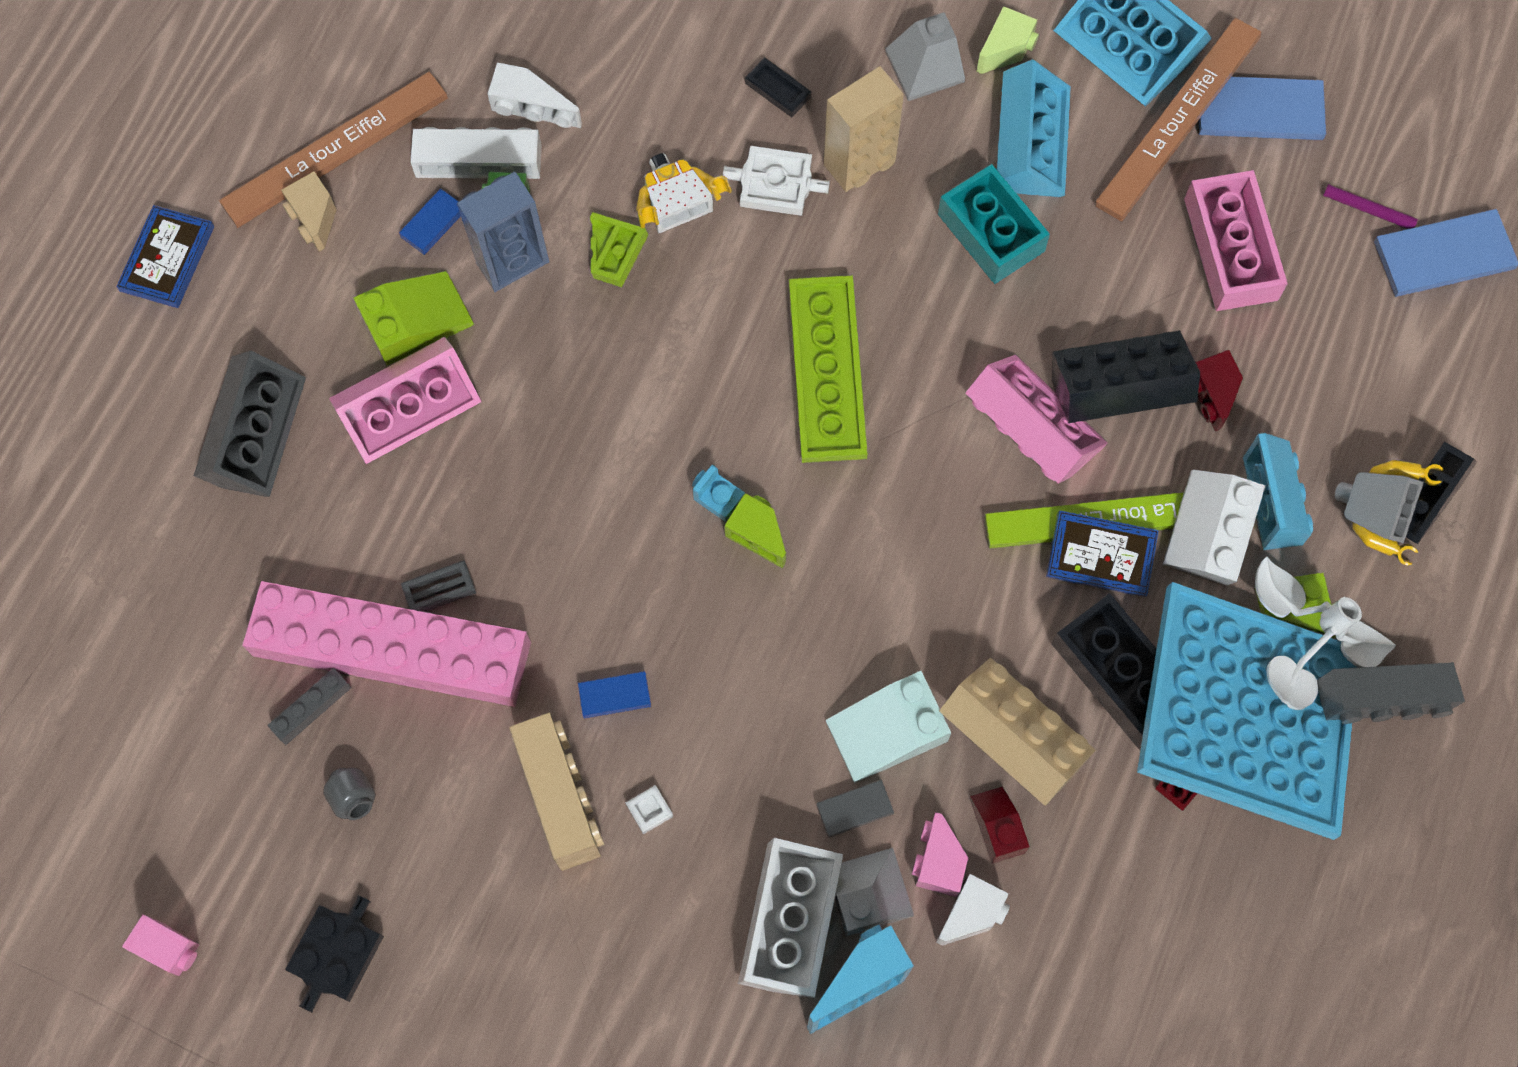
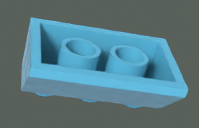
(1282, 511)

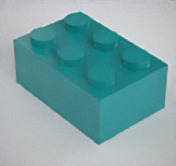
(993, 224)

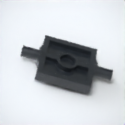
(334, 953)

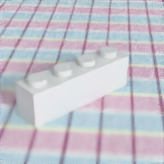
(475, 152)

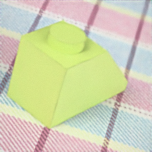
(1008, 41)

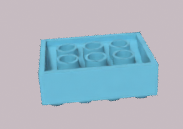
(1134, 41)
(870, 970)

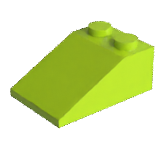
(412, 314)

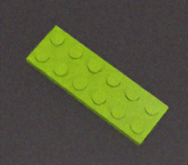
(827, 369)

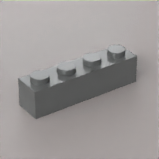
(309, 706)

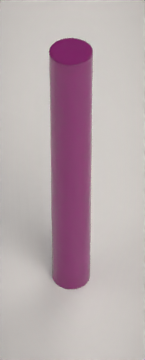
(1370, 207)

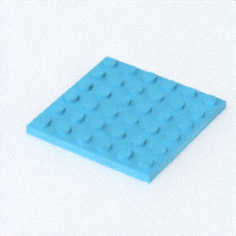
(1223, 727)

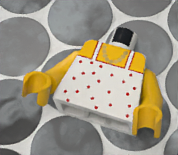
(677, 193)

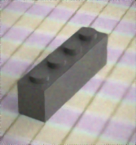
(1390, 692)

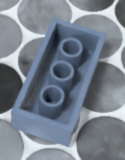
(504, 231)

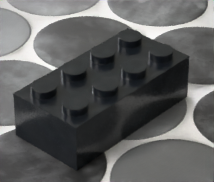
(1125, 376)
(1112, 662)

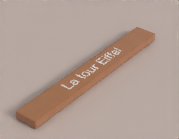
(1178, 119)
(334, 148)

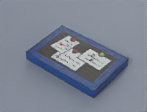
(165, 256)
(1102, 553)

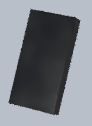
(778, 87)

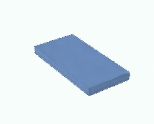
(1267, 109)
(1446, 252)

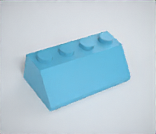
(1034, 130)

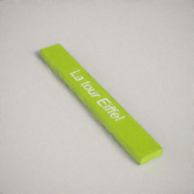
(1038, 524)

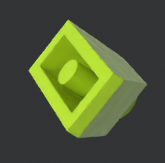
(757, 529)

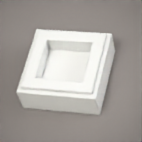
(649, 809)

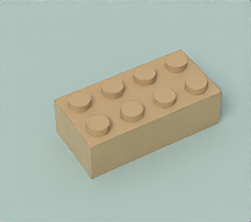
(862, 129)
(1017, 730)
(554, 789)

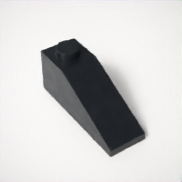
(1435, 498)

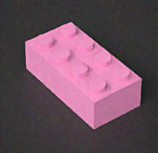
(1235, 240)

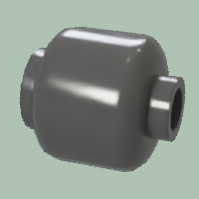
(349, 793)

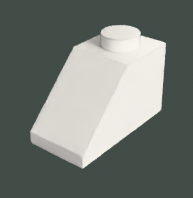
(974, 911)

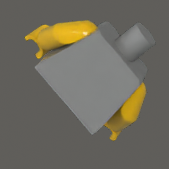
(1384, 504)

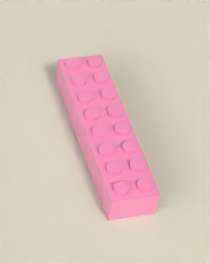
(387, 643)

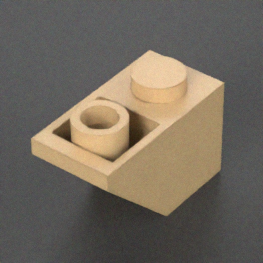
(313, 208)

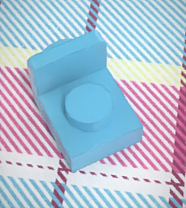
(716, 493)

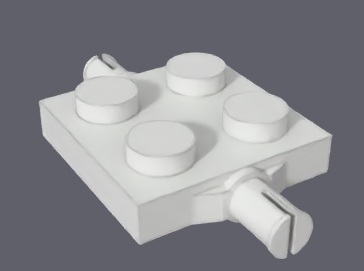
(776, 180)

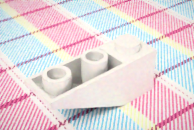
(524, 94)

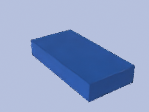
(431, 222)
(614, 695)

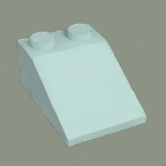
(889, 727)

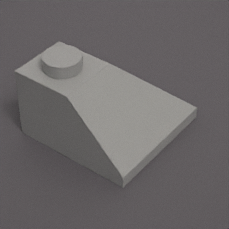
(926, 57)
(871, 892)

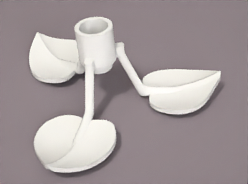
(1359, 642)

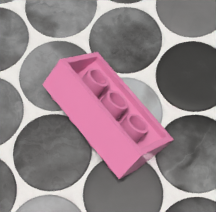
(405, 400)
(1034, 418)

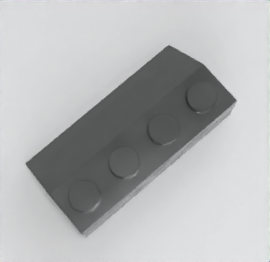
(250, 425)

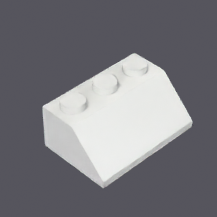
(1214, 526)

